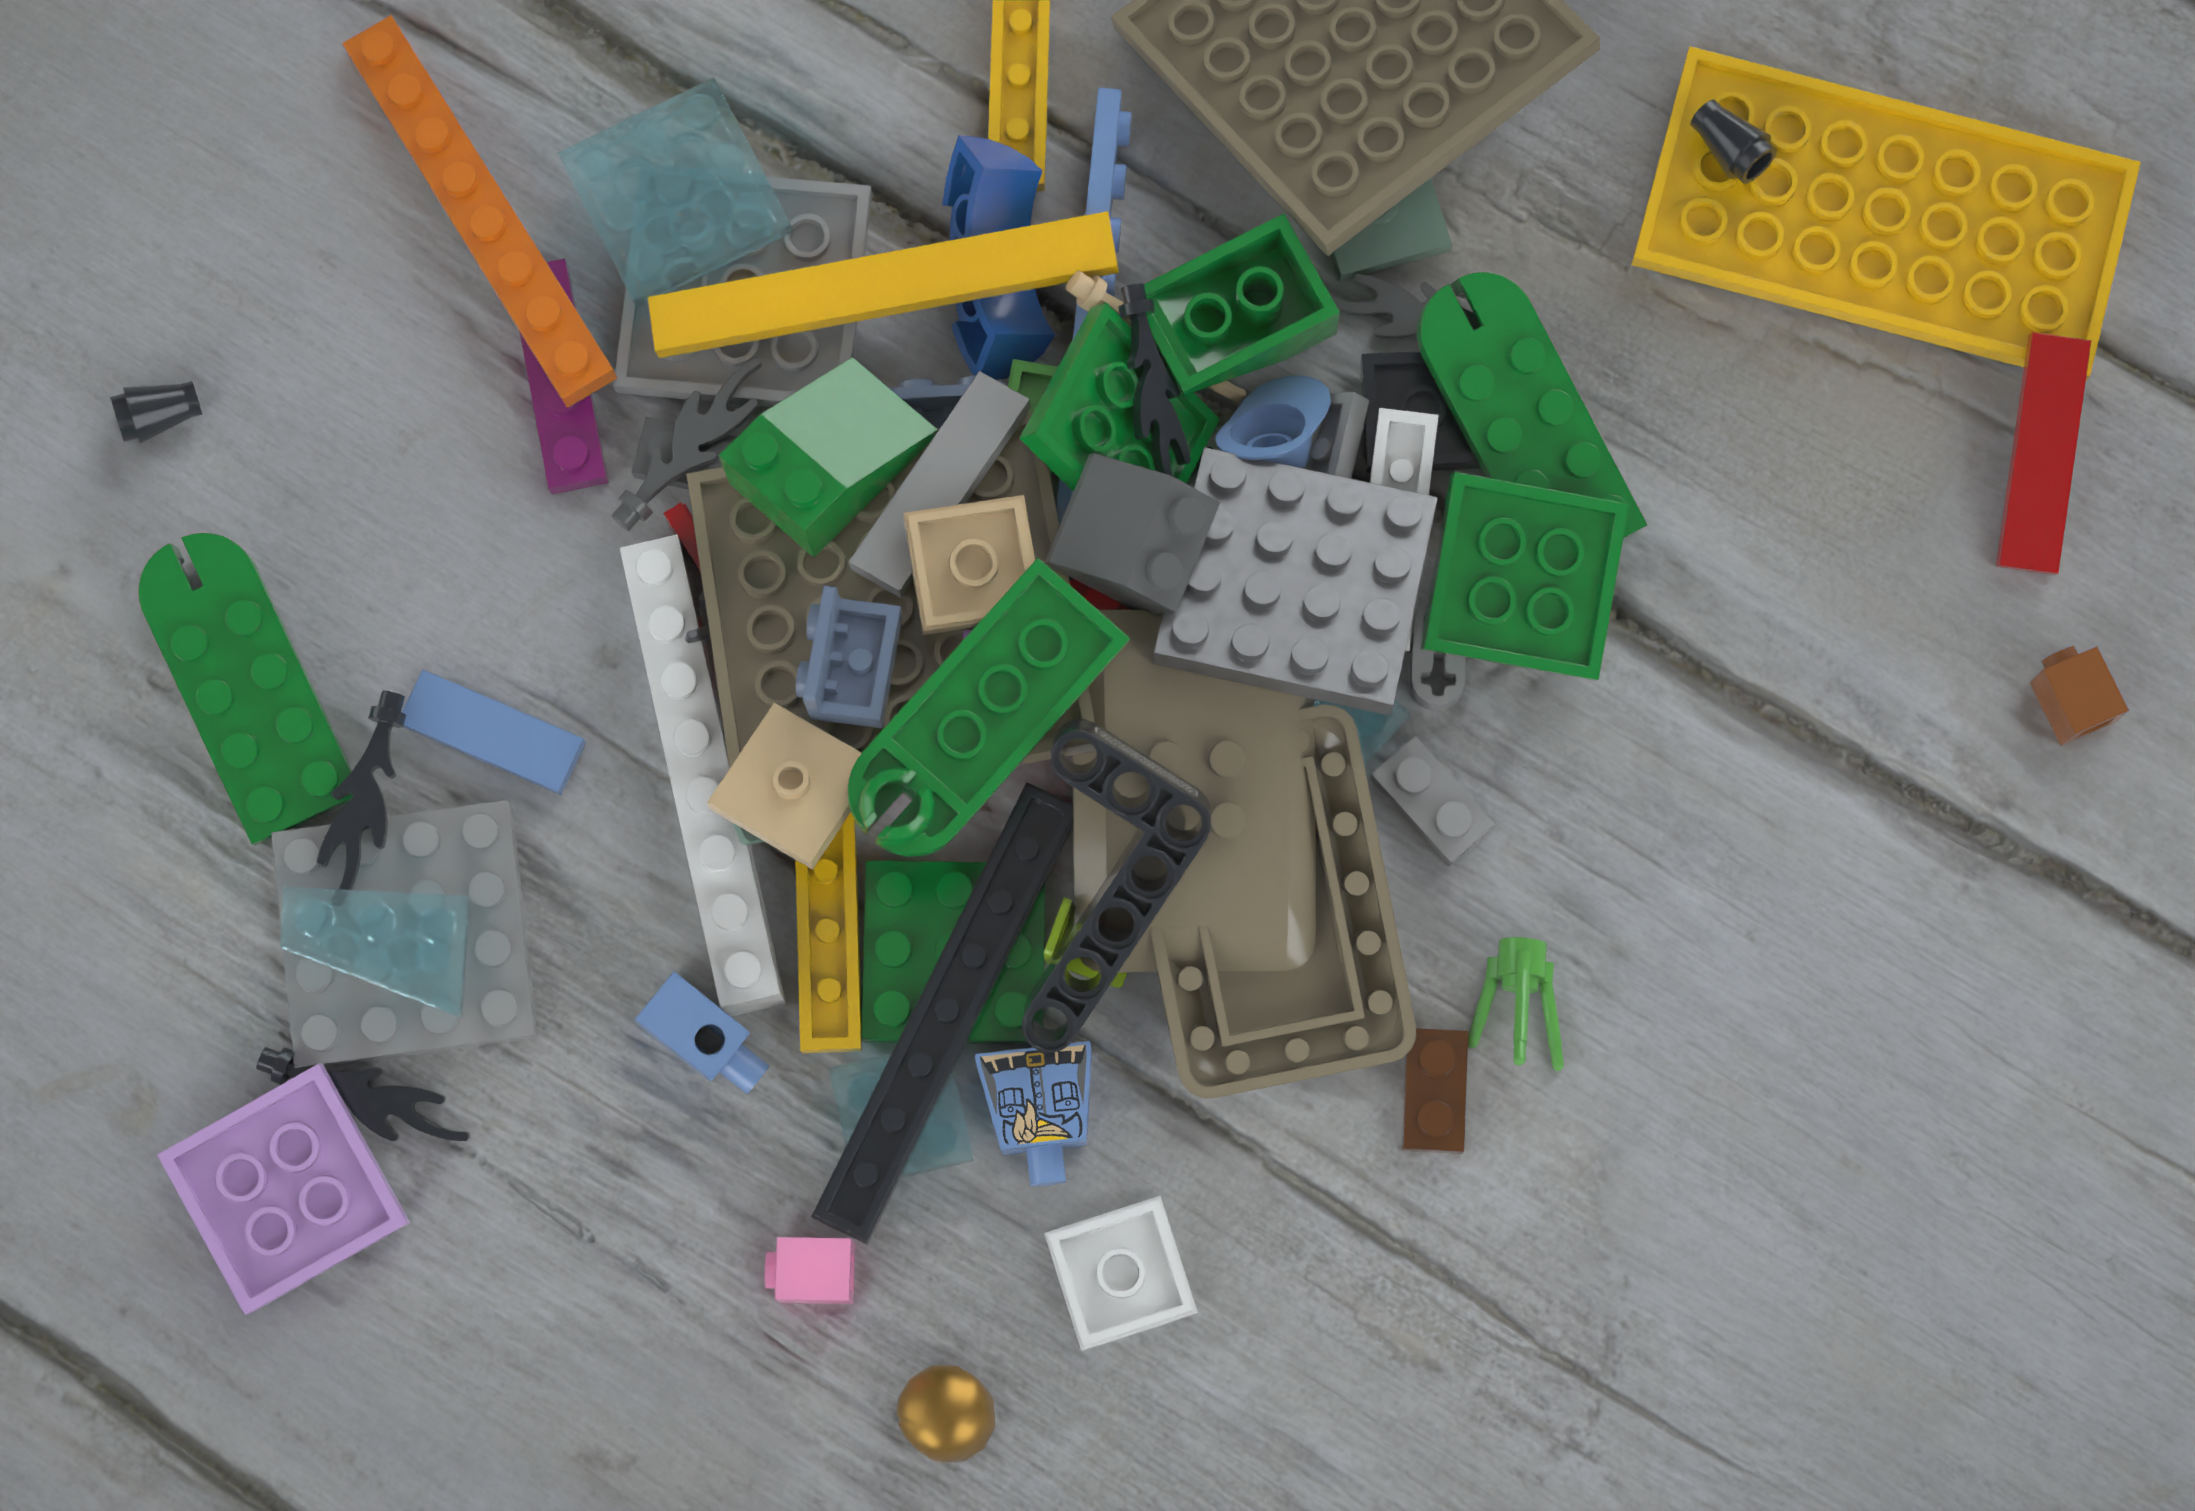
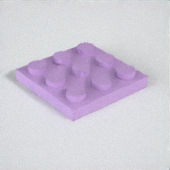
(283, 1189)

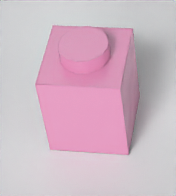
(812, 1270)

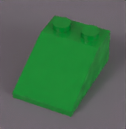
(1240, 307)
(825, 453)

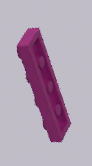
(566, 435)

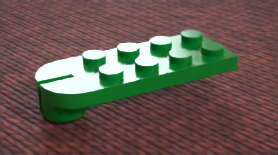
(1515, 393)
(243, 685)
(982, 712)

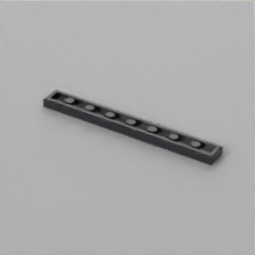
(945, 1014)

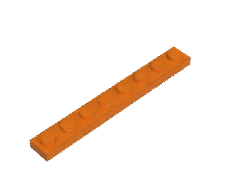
(480, 212)

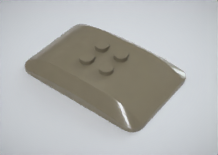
(1245, 754)
(1350, 997)

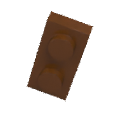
(1435, 1092)

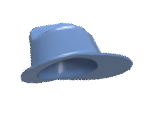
(1277, 421)

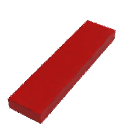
(2043, 453)

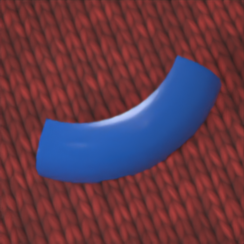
(990, 193)

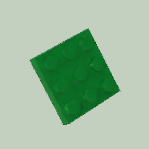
(1092, 406)
(1524, 576)
(906, 927)

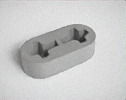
(1421, 666)

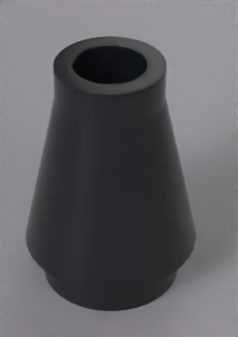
(1735, 143)
(154, 409)

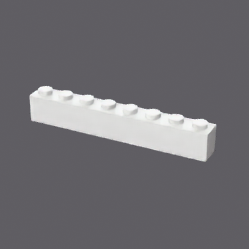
(697, 761)

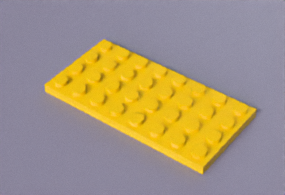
(1889, 213)

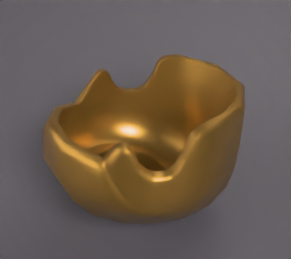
(946, 1413)

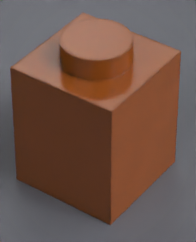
(2078, 693)

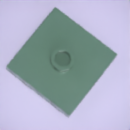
(1399, 236)

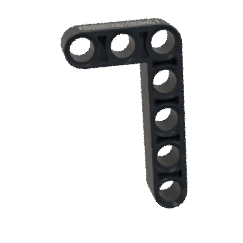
(1122, 886)

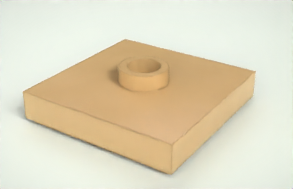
(966, 559)
(788, 786)

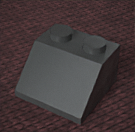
(1132, 534)

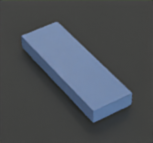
(492, 732)

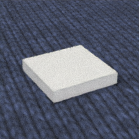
(1120, 1273)

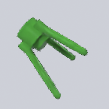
(1521, 968)

